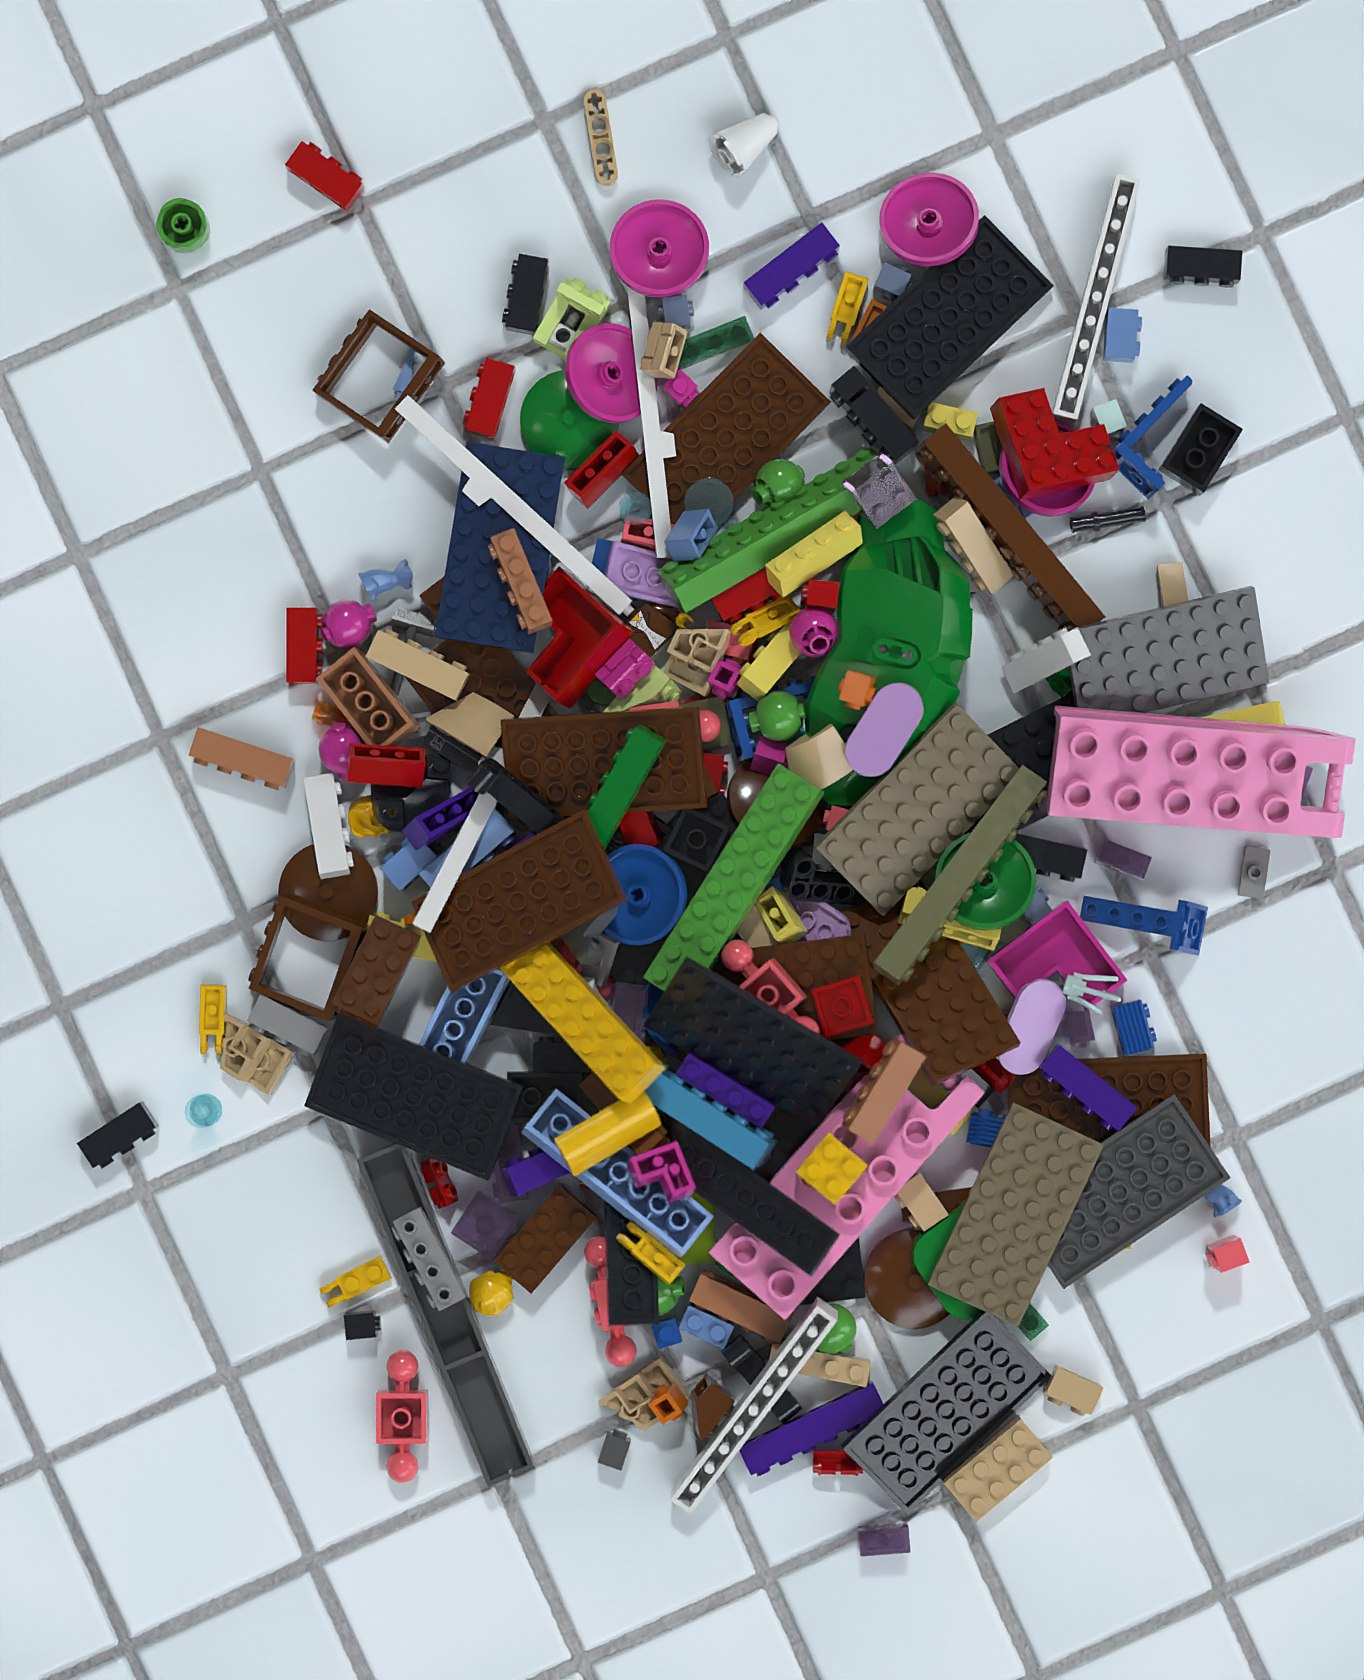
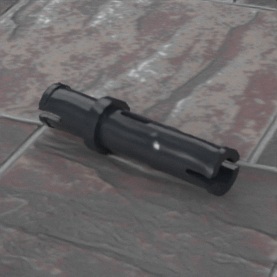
(1114, 518)

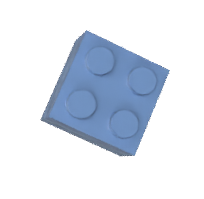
(406, 864)

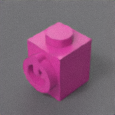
(681, 389)
(724, 679)

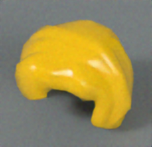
(362, 820)
(491, 1293)

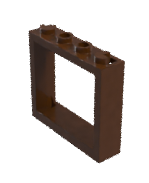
(351, 347)
(272, 930)

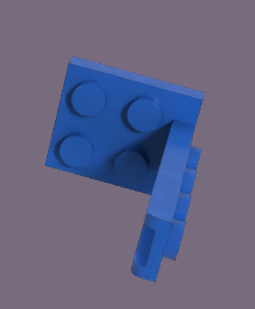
(1131, 462)
(739, 722)
(1184, 925)

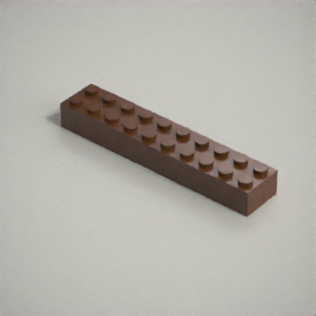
(1010, 532)

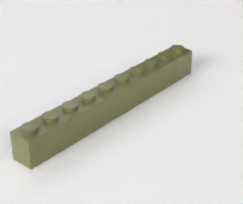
(960, 875)

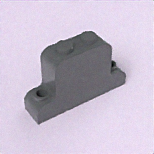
(585, 940)

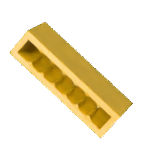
(607, 1133)

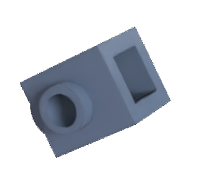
(892, 281)
(676, 310)
(1037, 908)

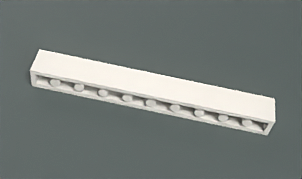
(1095, 298)
(754, 1405)

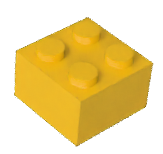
(831, 1168)

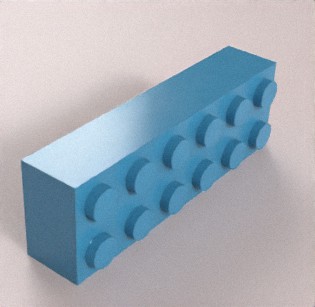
(711, 1119)

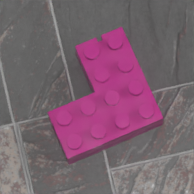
(1057, 945)

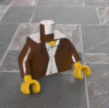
(653, 625)

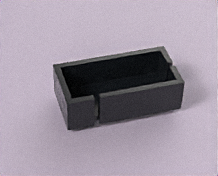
(872, 416)

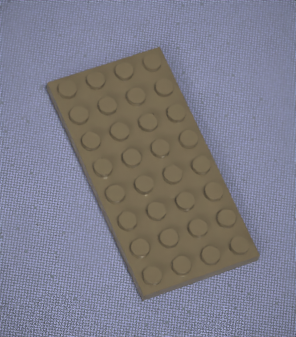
(918, 809)
(1015, 1214)

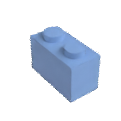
(1121, 335)
(691, 535)
(706, 1326)

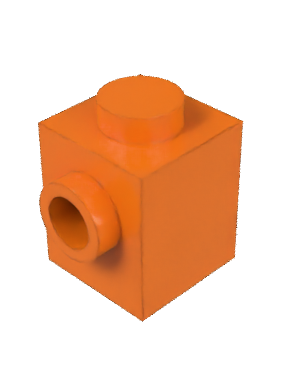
(857, 689)
(668, 1403)

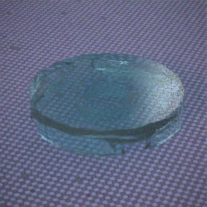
(710, 495)

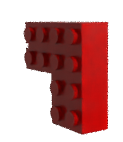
(1043, 458)
(584, 638)

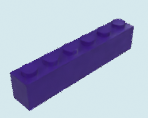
(810, 1428)

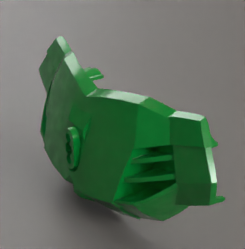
(903, 595)

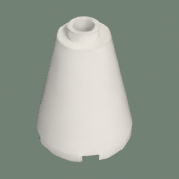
(742, 143)

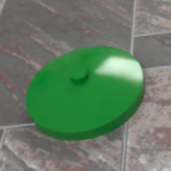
(557, 425)
(1002, 893)

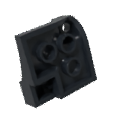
(399, 805)

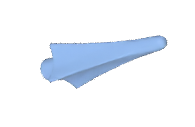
(405, 375)

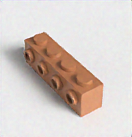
(520, 580)
(241, 757)
(883, 1090)
(738, 1305)

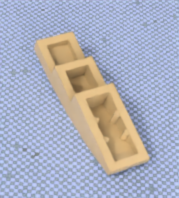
(1172, 583)

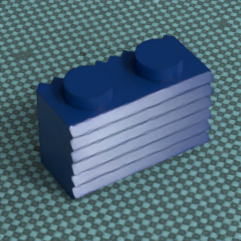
(1133, 1027)
(983, 1127)

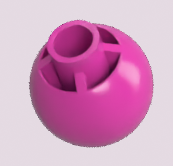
(347, 623)
(813, 631)
(335, 745)

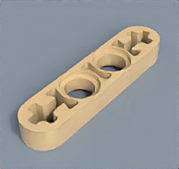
(603, 137)

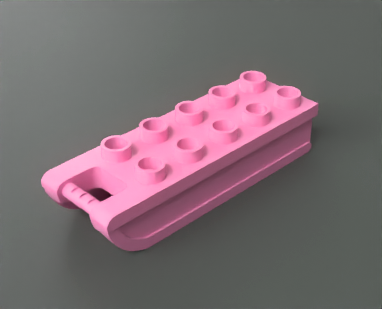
(1193, 772)
(893, 1158)

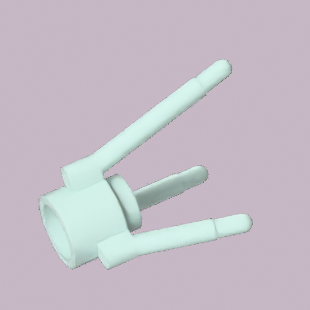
(1076, 987)

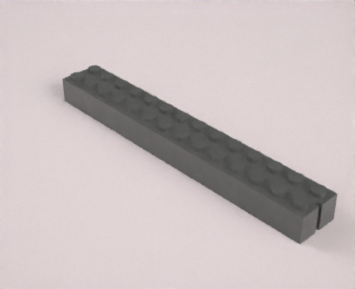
(452, 1331)

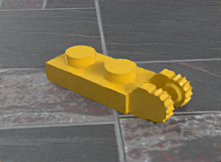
(847, 304)
(765, 620)
(212, 1015)
(652, 1254)
(358, 1280)

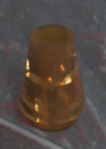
(327, 714)

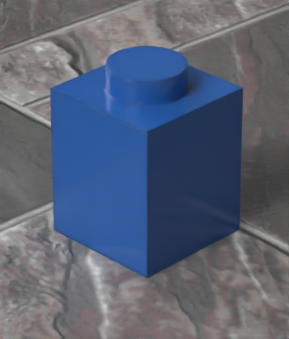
(667, 1332)

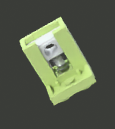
(581, 300)

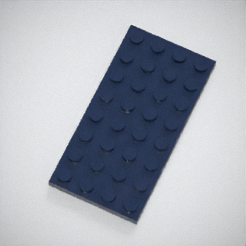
(473, 597)

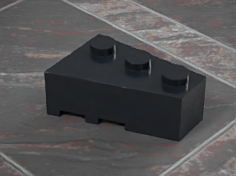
(520, 1014)

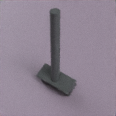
(414, 624)

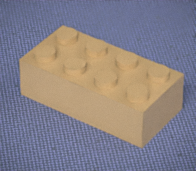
(997, 1468)

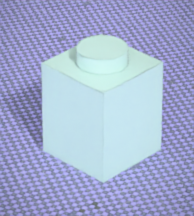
(1111, 416)

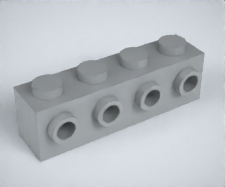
(429, 1258)

